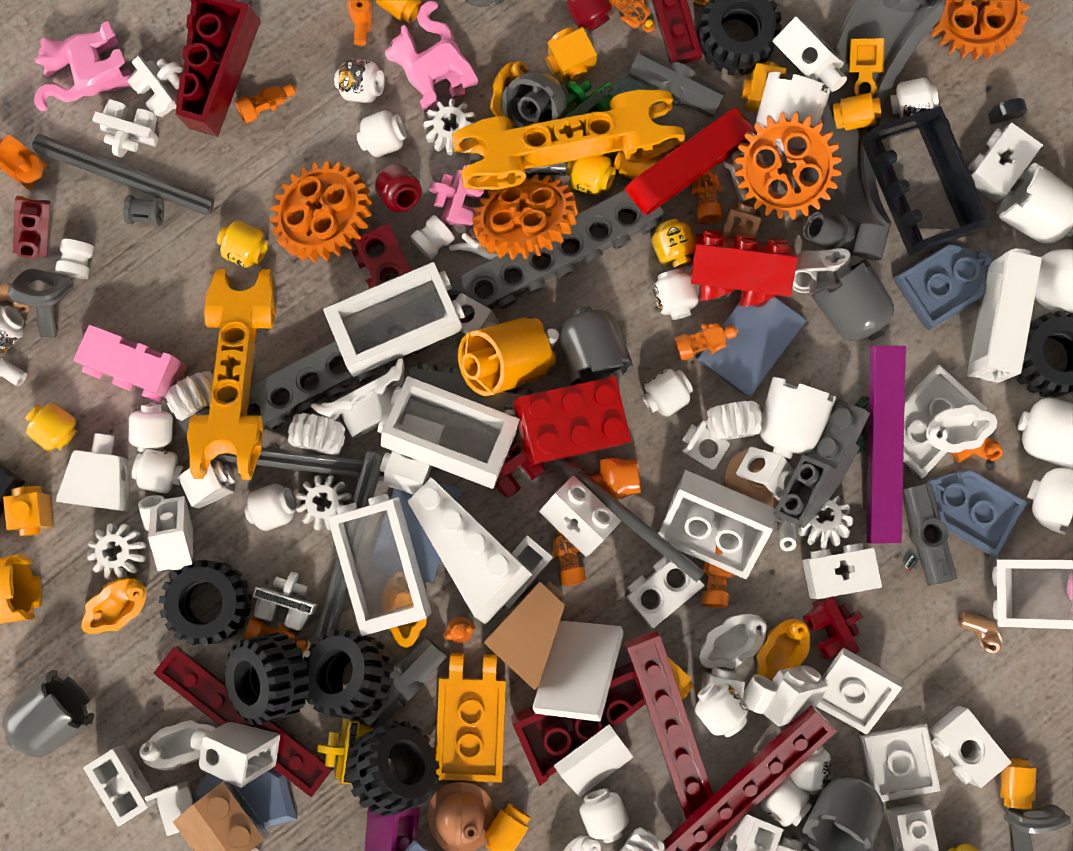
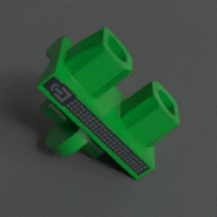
(598, 99)

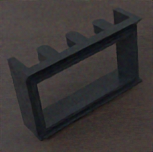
(950, 168)

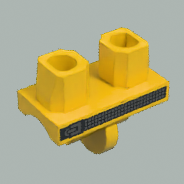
(349, 733)

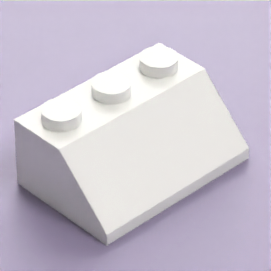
(714, 515)

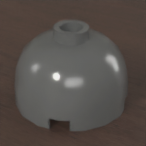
(534, 99)

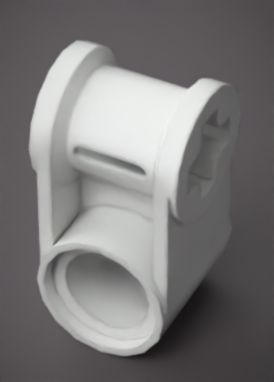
(820, 270)

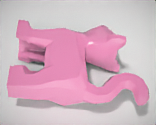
(434, 64)
(89, 72)

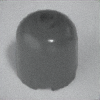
(858, 306)
(593, 346)
(46, 715)
(845, 816)

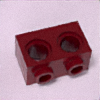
(390, 261)

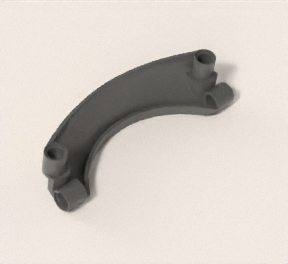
(855, 213)

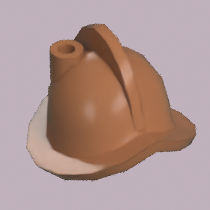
(460, 816)

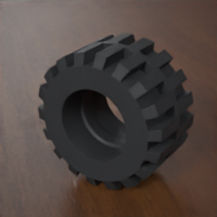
(738, 54)
(1035, 369)
(178, 609)
(266, 678)
(368, 680)
(372, 775)

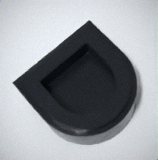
(1008, 110)

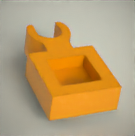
(867, 59)

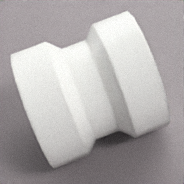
(432, 237)
(74, 258)

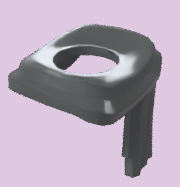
(42, 300)
(1034, 821)

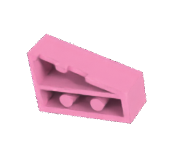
(128, 363)

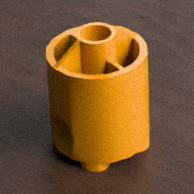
(505, 356)

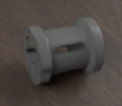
(143, 210)

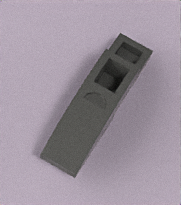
(455, 383)
(826, 466)

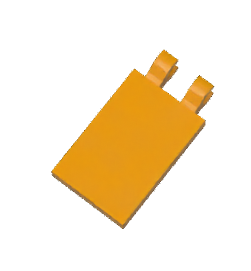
(470, 723)

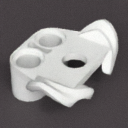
(365, 406)

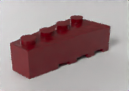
(213, 61)
(552, 738)

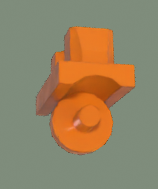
(20, 162)

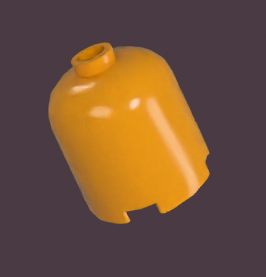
(18, 589)

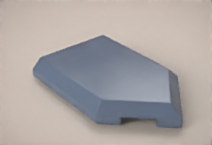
(944, 283)
(977, 509)
(266, 795)

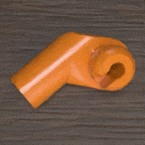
(989, 450)

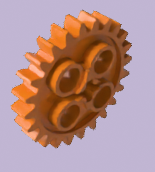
(1004, 13)
(816, 155)
(315, 205)
(525, 217)

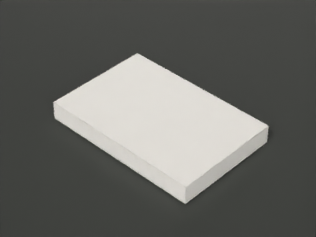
(930, 397)
(579, 671)

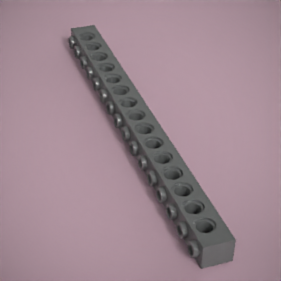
(490, 274)

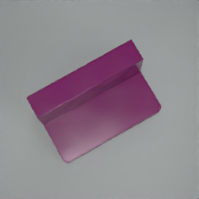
(392, 831)

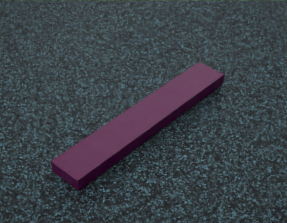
(885, 444)

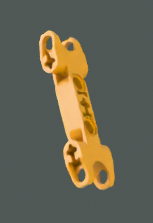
(562, 140)
(228, 425)

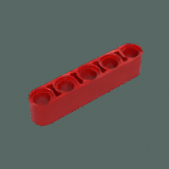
(689, 161)

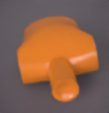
(362, 18)
(619, 477)

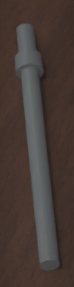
(630, 519)

